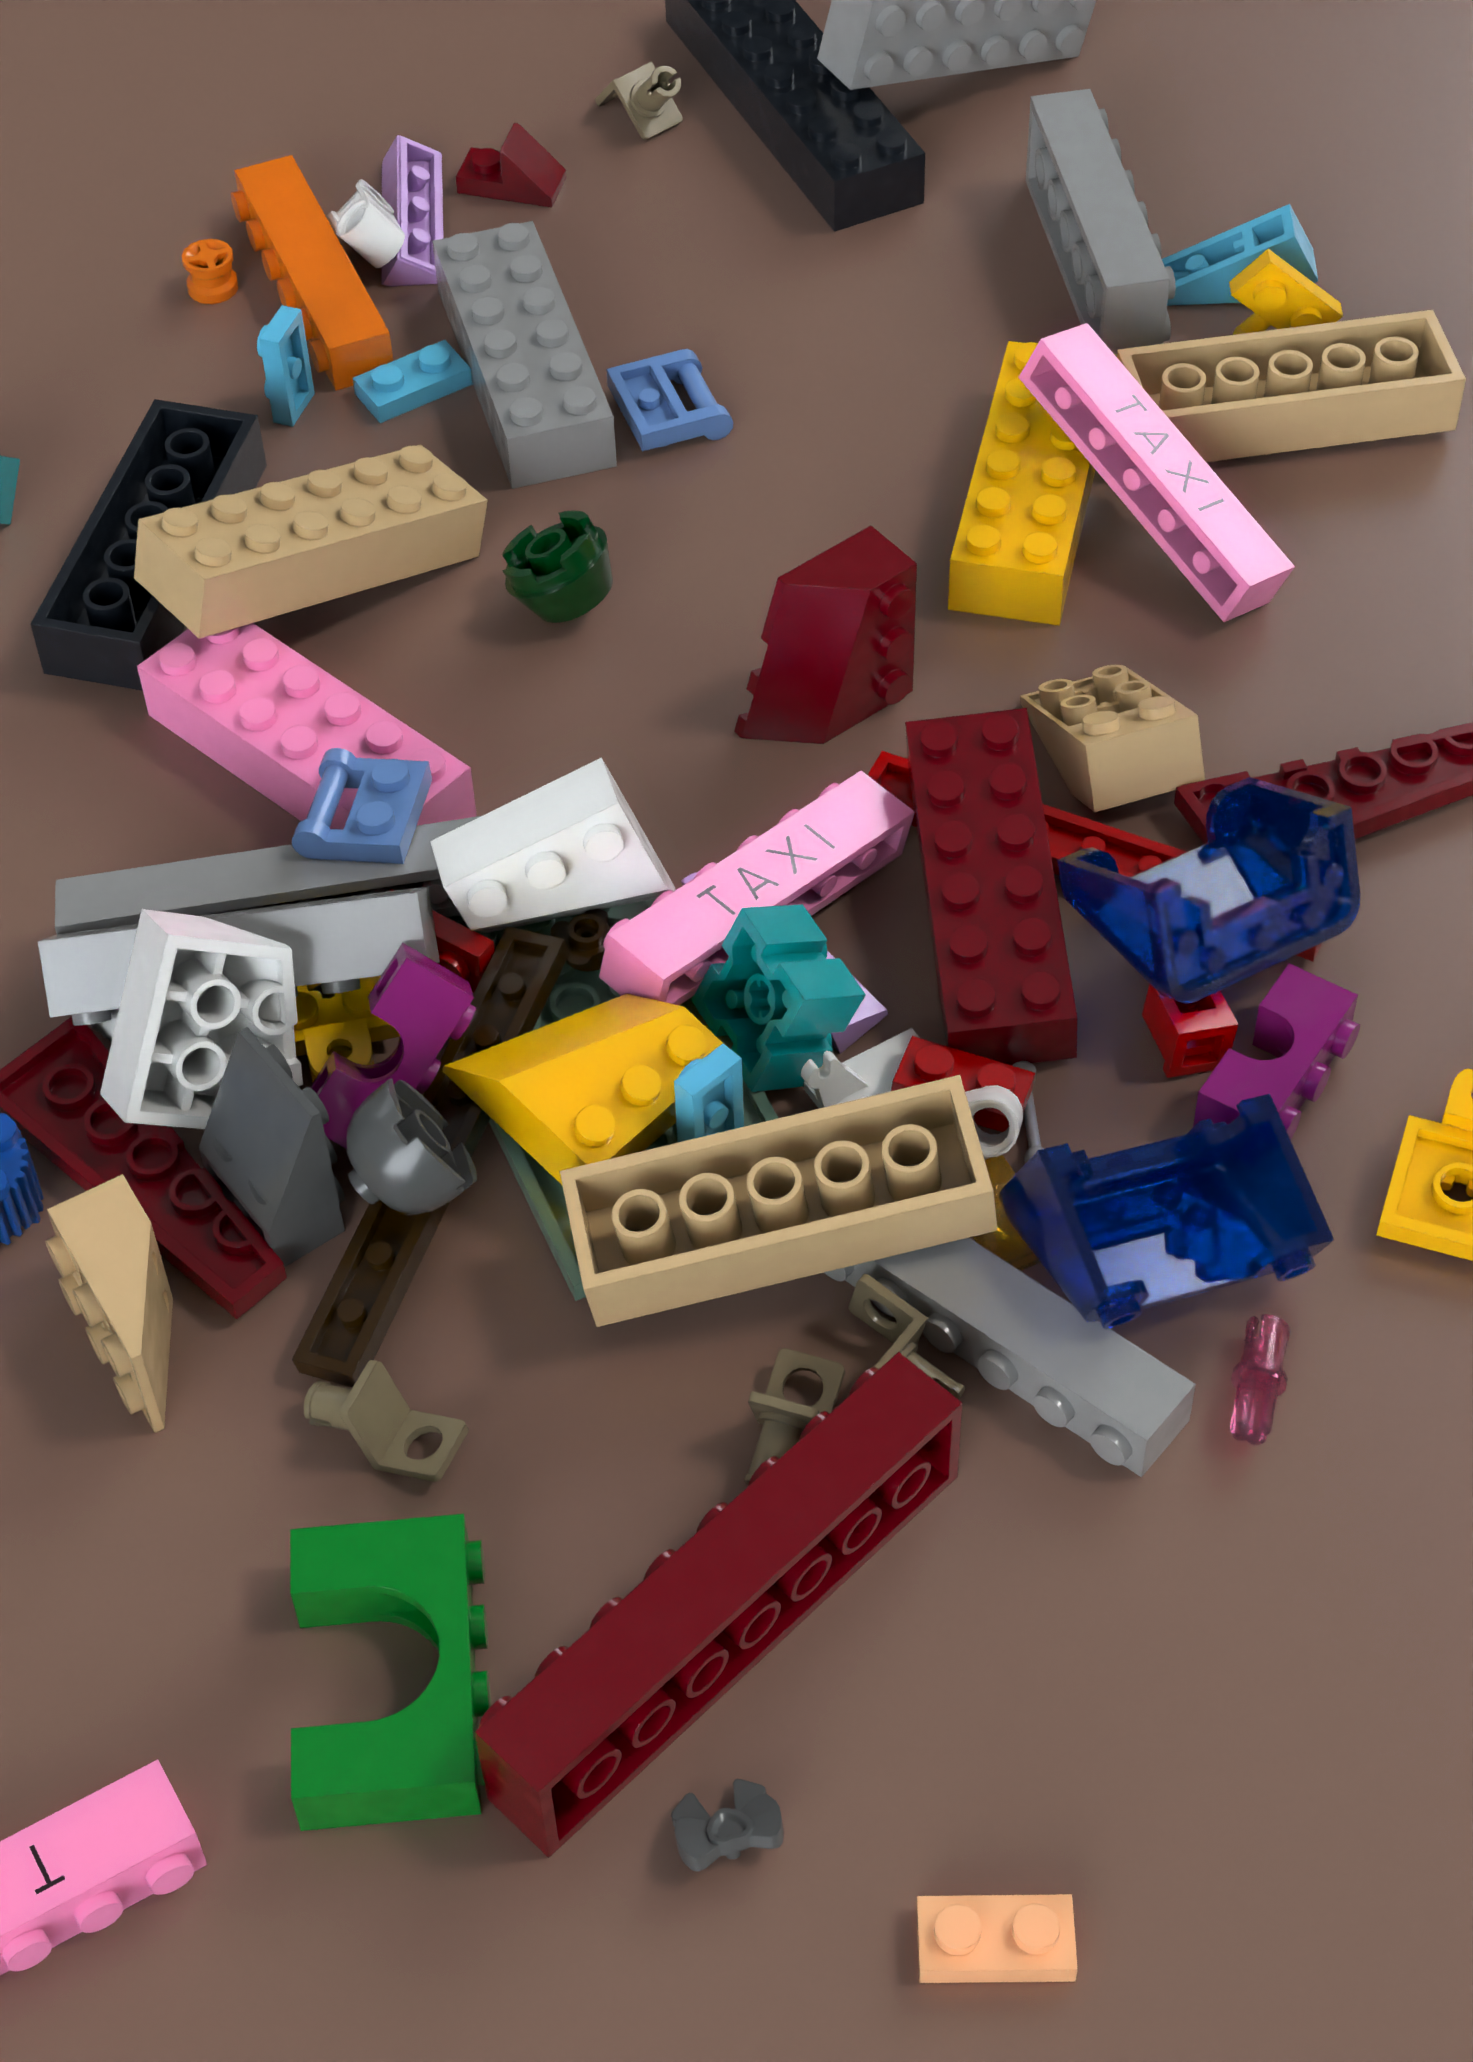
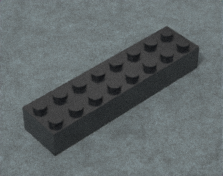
(829, 139)

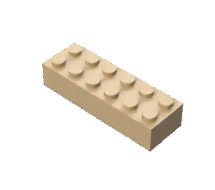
(1305, 385)
(308, 539)
(778, 1200)

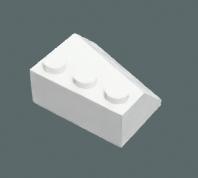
(550, 855)
(181, 1012)

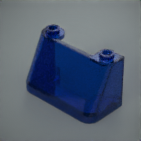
(1257, 893)
(1169, 1215)

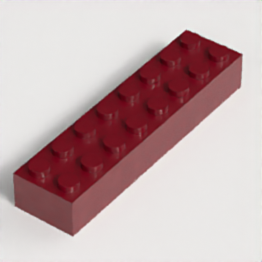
(718, 1603)

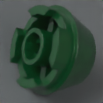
(560, 568)

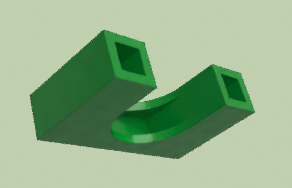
(427, 1754)

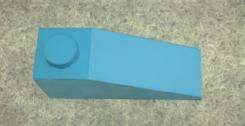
(1207, 267)

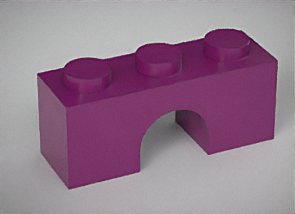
(426, 1009)
(1305, 1027)

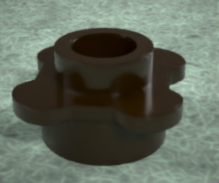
(584, 939)

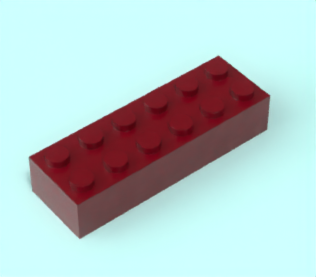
(991, 888)

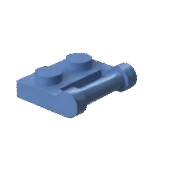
(654, 406)
(381, 816)

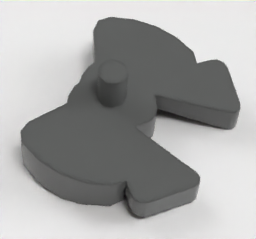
(729, 1831)

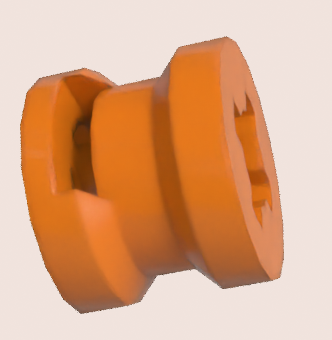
(210, 271)

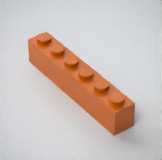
(311, 270)

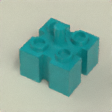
(777, 995)

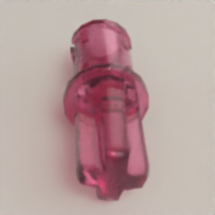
(1259, 1378)

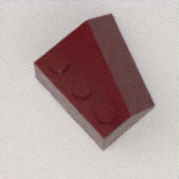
(835, 643)

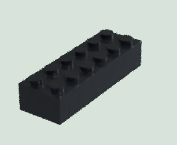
(96, 614)

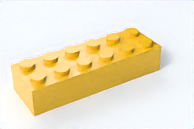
(1020, 508)

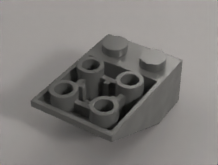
(272, 1151)

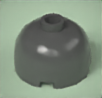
(403, 1153)

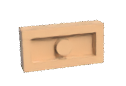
(996, 1938)

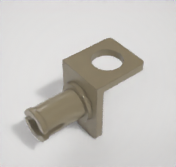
(647, 98)
(903, 1333)
(785, 1419)
(384, 1423)

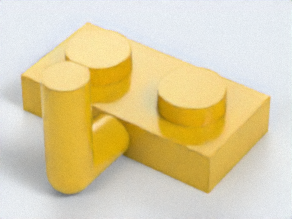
(1280, 296)

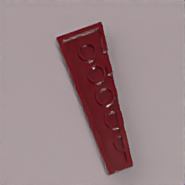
(1379, 785)
(60, 1111)

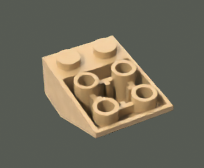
(1116, 736)
(120, 1287)

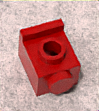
(1191, 1034)

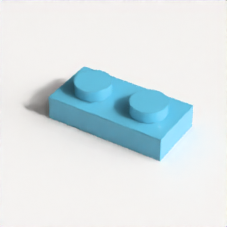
(286, 365)
(412, 381)
(709, 1095)

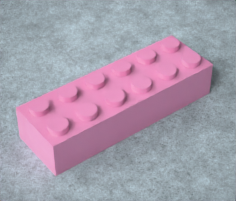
(277, 714)

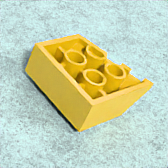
(588, 1081)

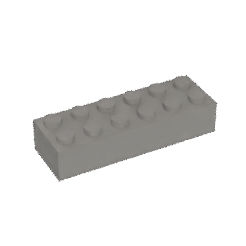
(924, 39)
(1096, 222)
(524, 355)

